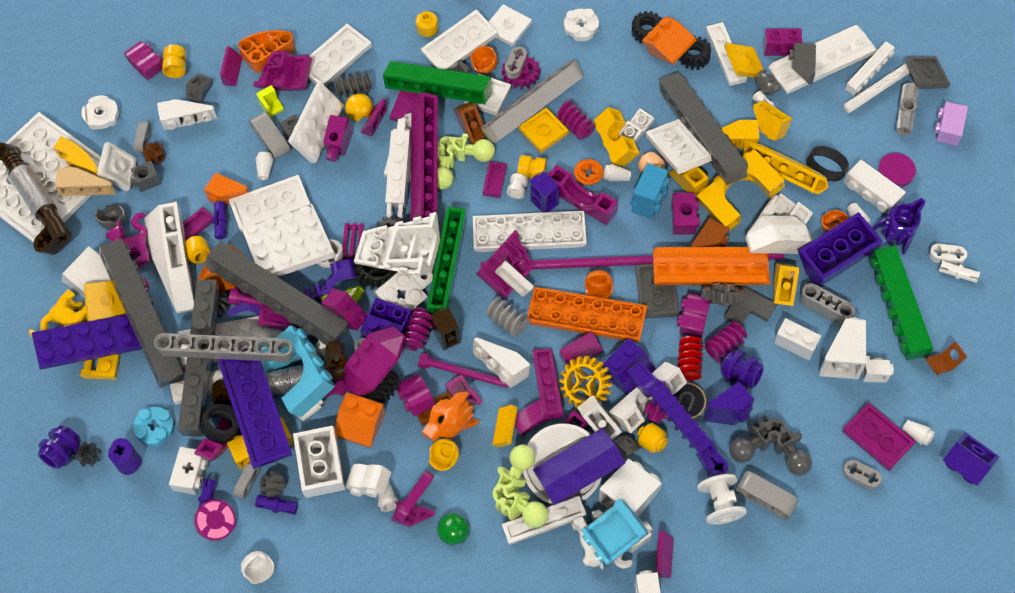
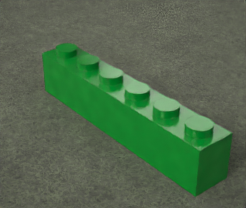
(437, 82)
(447, 259)
(901, 303)

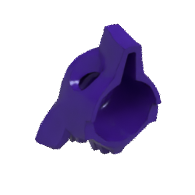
(902, 223)

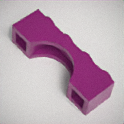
(596, 205)

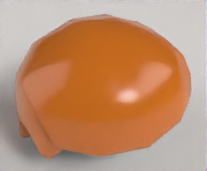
(484, 60)
(832, 219)
(599, 284)

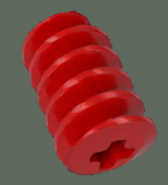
(689, 357)

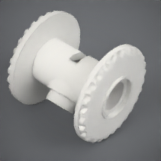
(723, 498)

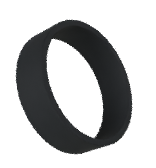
(832, 154)

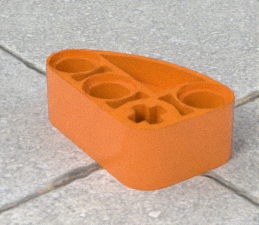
(259, 46)

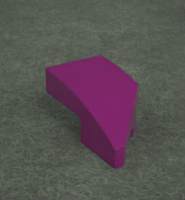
(458, 385)
(416, 515)

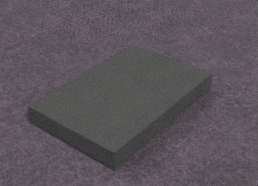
(660, 299)

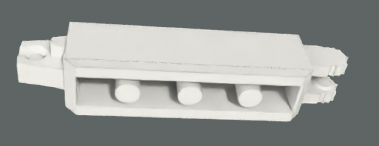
(398, 169)

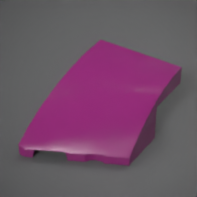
(285, 72)
(515, 255)

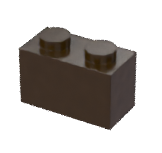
(445, 328)

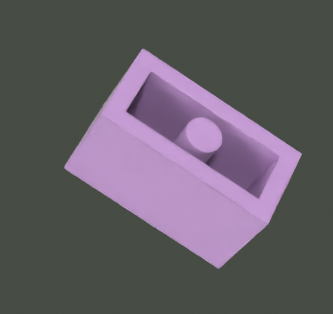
(951, 123)

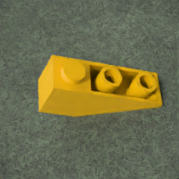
(742, 132)

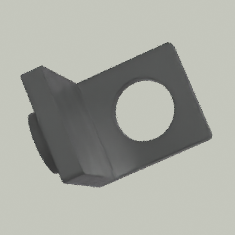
(626, 445)

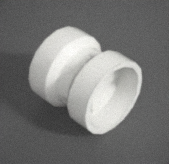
(517, 187)

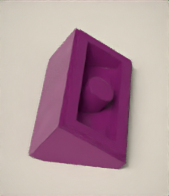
(230, 67)
(375, 118)
(584, 346)
(664, 555)

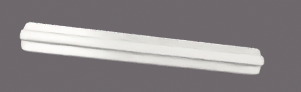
(876, 88)

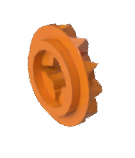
(585, 165)

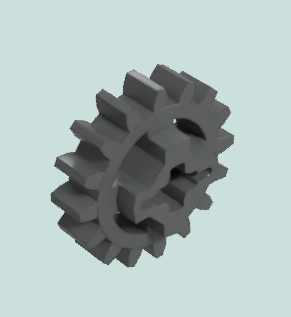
(722, 294)

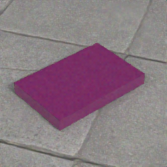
(878, 436)

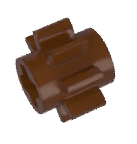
(154, 153)

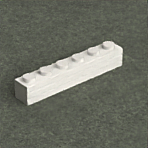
(869, 68)

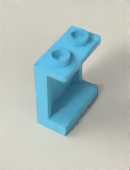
(614, 532)

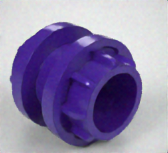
(744, 370)
(57, 449)

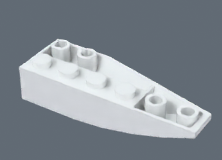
(168, 253)

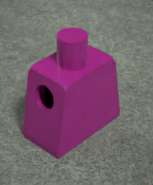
(337, 137)

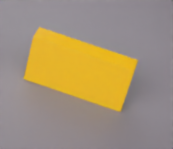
(504, 426)

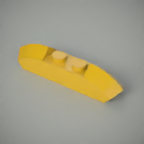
(790, 169)

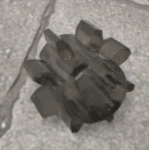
(88, 454)

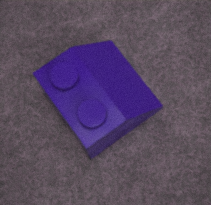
(621, 361)
(730, 406)
(970, 459)

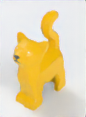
(64, 312)

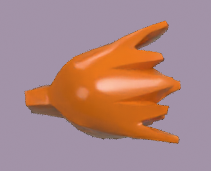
(456, 417)

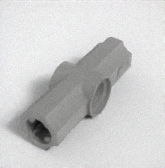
(907, 109)

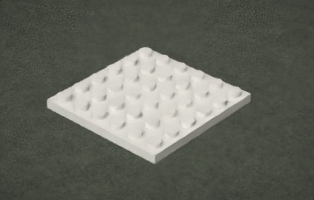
(36, 146)

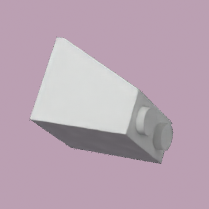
(84, 270)
(848, 351)
(632, 485)

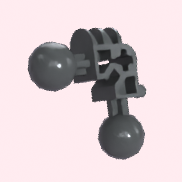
(743, 449)

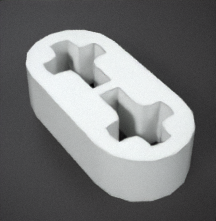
(947, 254)

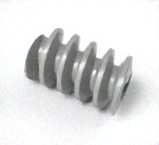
(506, 318)

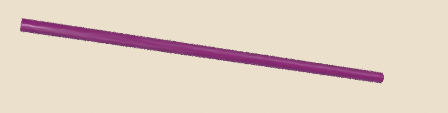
(605, 261)

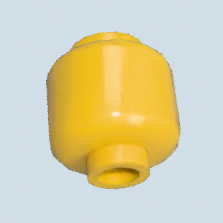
(426, 24)
(196, 249)
(652, 438)

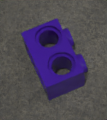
(544, 192)

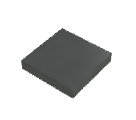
(927, 72)

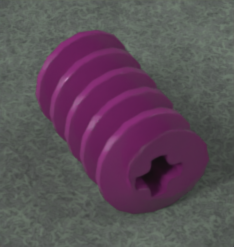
(575, 120)
(417, 329)
(725, 340)

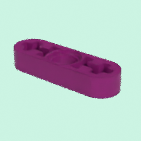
(414, 495)

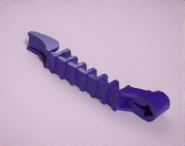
(340, 271)
(706, 450)

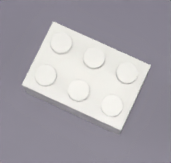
(319, 461)

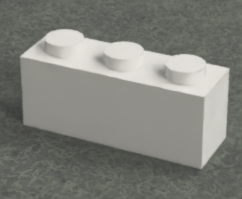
(874, 187)

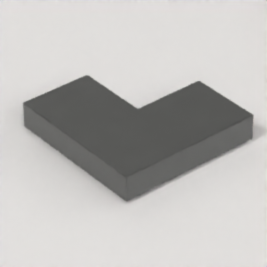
(753, 304)

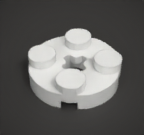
(578, 16)
(102, 121)

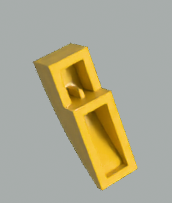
(75, 156)

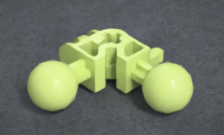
(457, 147)
(507, 494)

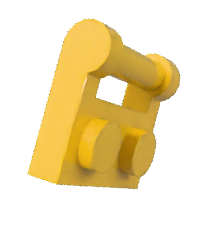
(106, 368)

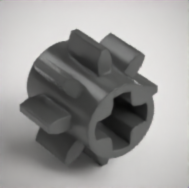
(272, 484)

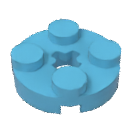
(146, 418)

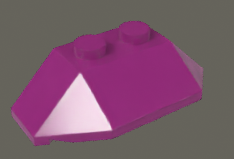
(373, 360)

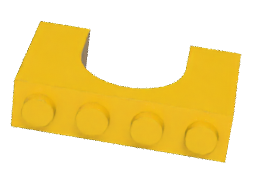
(759, 172)

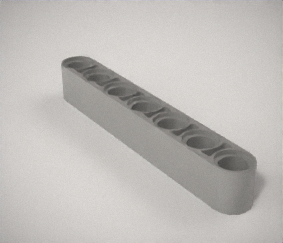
(532, 101)
(216, 342)

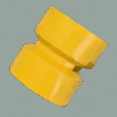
(174, 61)
(530, 167)

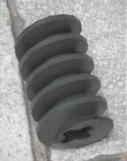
(353, 84)

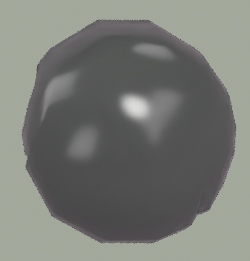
(767, 83)
(108, 217)

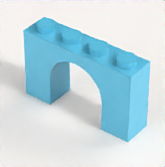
(315, 380)

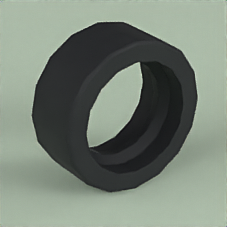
(215, 434)

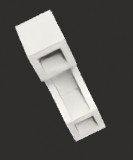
(629, 411)

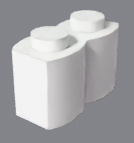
(368, 480)

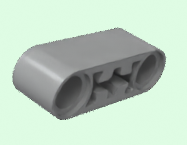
(269, 135)
(826, 298)
(767, 495)

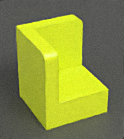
(269, 102)

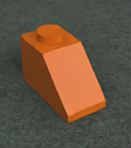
(222, 189)

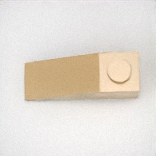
(77, 182)

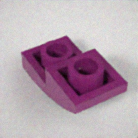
(529, 418)

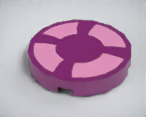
(214, 520)

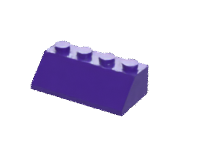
(839, 249)
(578, 466)

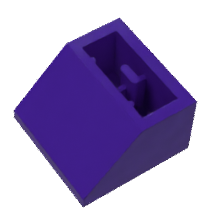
(385, 315)

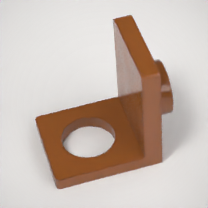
(943, 362)

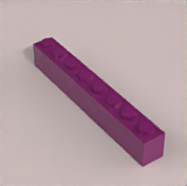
(424, 155)

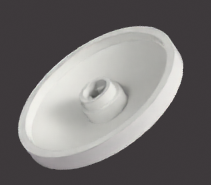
(548, 444)

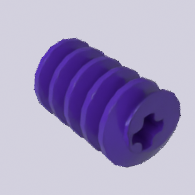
(124, 456)

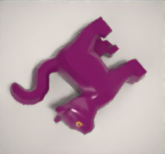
(137, 243)

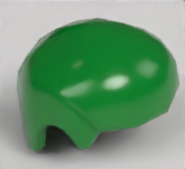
(453, 529)

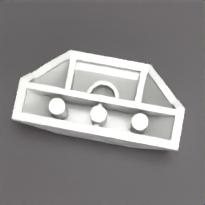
(778, 235)

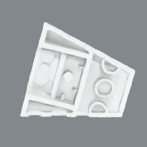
(402, 247)

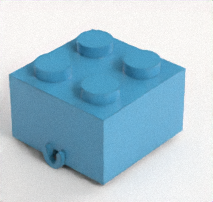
(650, 191)

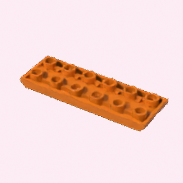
(709, 266)
(586, 314)

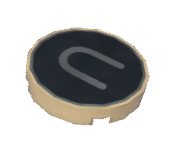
(692, 399)

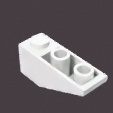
(184, 113)
(505, 363)

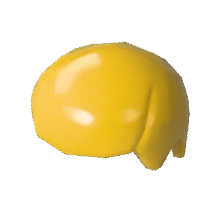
(358, 106)
(443, 454)

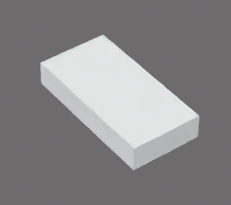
(514, 279)

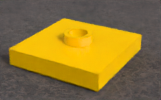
(743, 60)
(543, 130)
(102, 301)

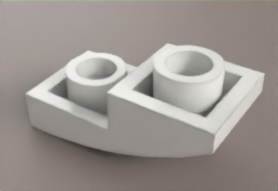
(637, 126)

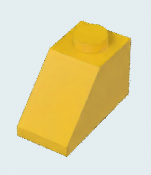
(771, 120)
(785, 284)

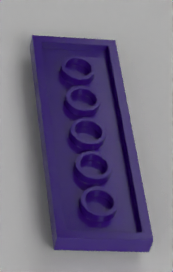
(84, 341)
(255, 411)

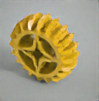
(581, 376)

